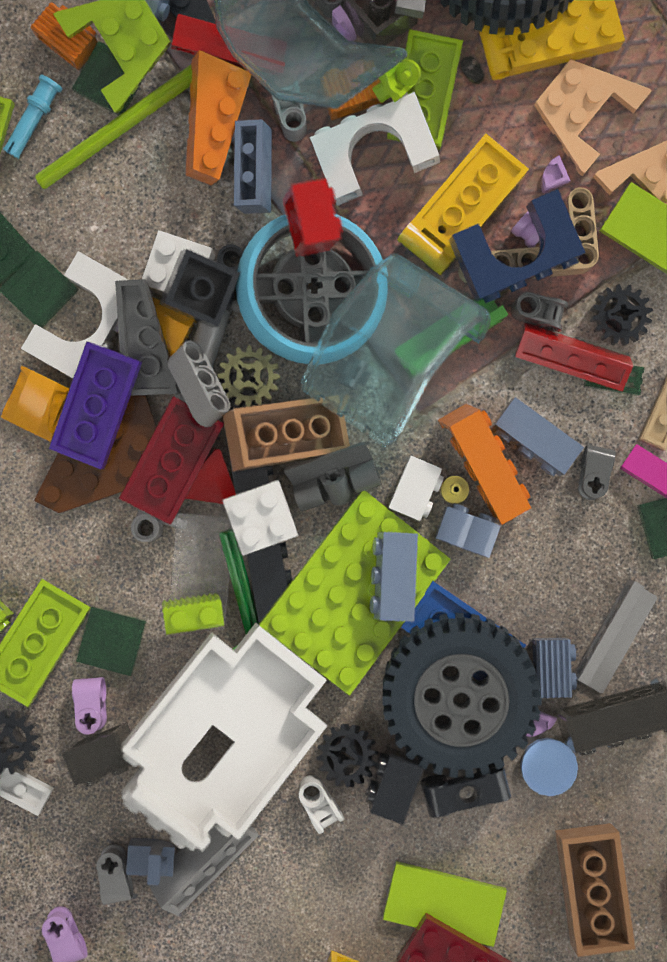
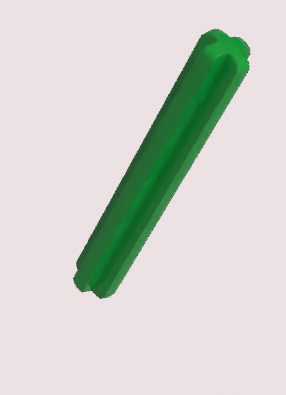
(239, 579)

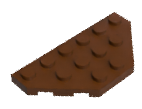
(77, 483)

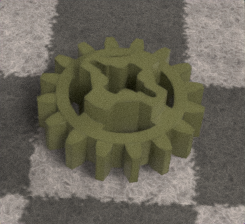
(258, 367)

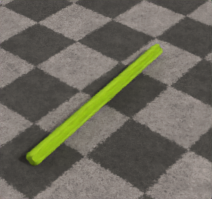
(115, 128)

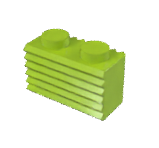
(192, 613)

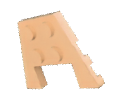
(576, 98)
(646, 168)

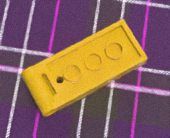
(577, 33)
(463, 201)

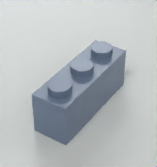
(252, 166)
(537, 438)
(394, 576)

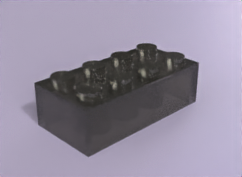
(614, 718)

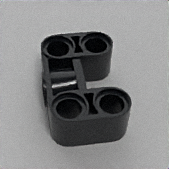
(444, 797)

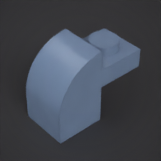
(150, 858)

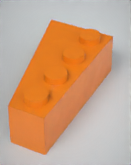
(214, 107)

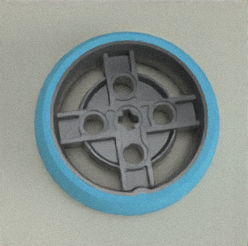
(259, 289)

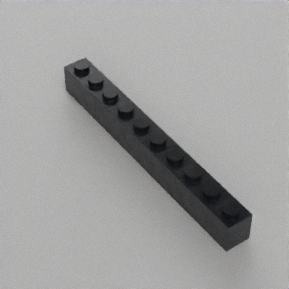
(267, 564)

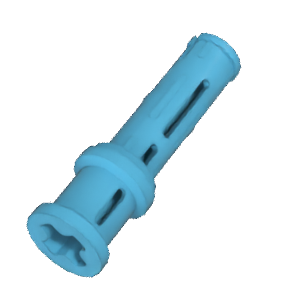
(37, 106)

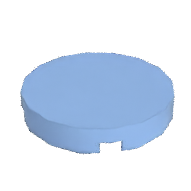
(549, 766)

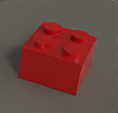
(312, 217)

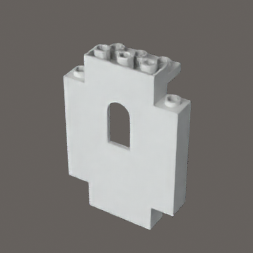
(254, 699)

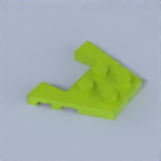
(130, 34)

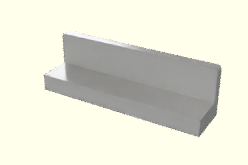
(615, 636)
(198, 869)

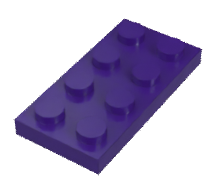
(95, 405)

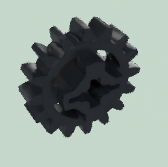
(621, 304)
(21, 743)
(338, 764)

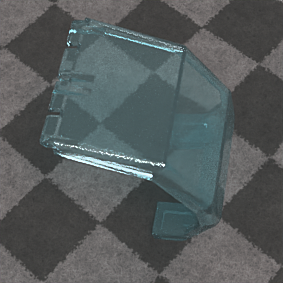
(300, 52)
(389, 345)

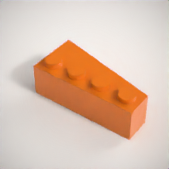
(486, 462)

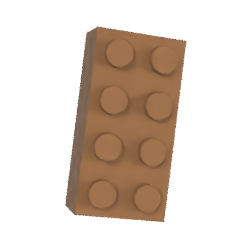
(282, 433)
(595, 889)

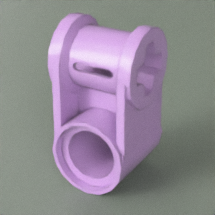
(89, 700)
(64, 942)

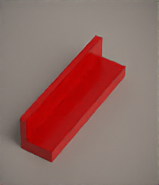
(195, 35)
(574, 357)

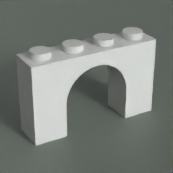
(399, 118)
(66, 354)

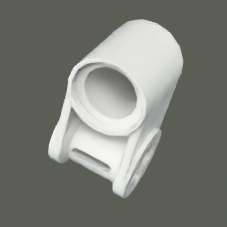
(320, 808)

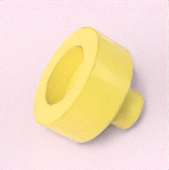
(447, 489)

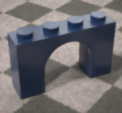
(557, 248)

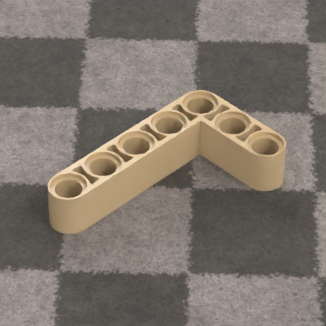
(580, 217)

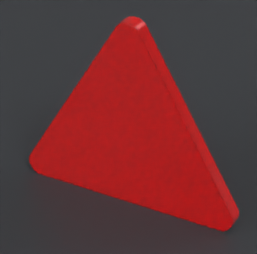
(213, 481)

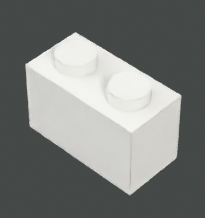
(415, 489)

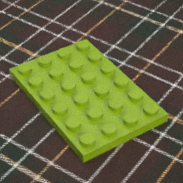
(327, 604)

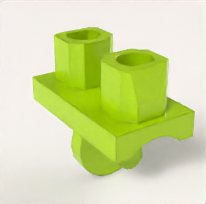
(397, 81)

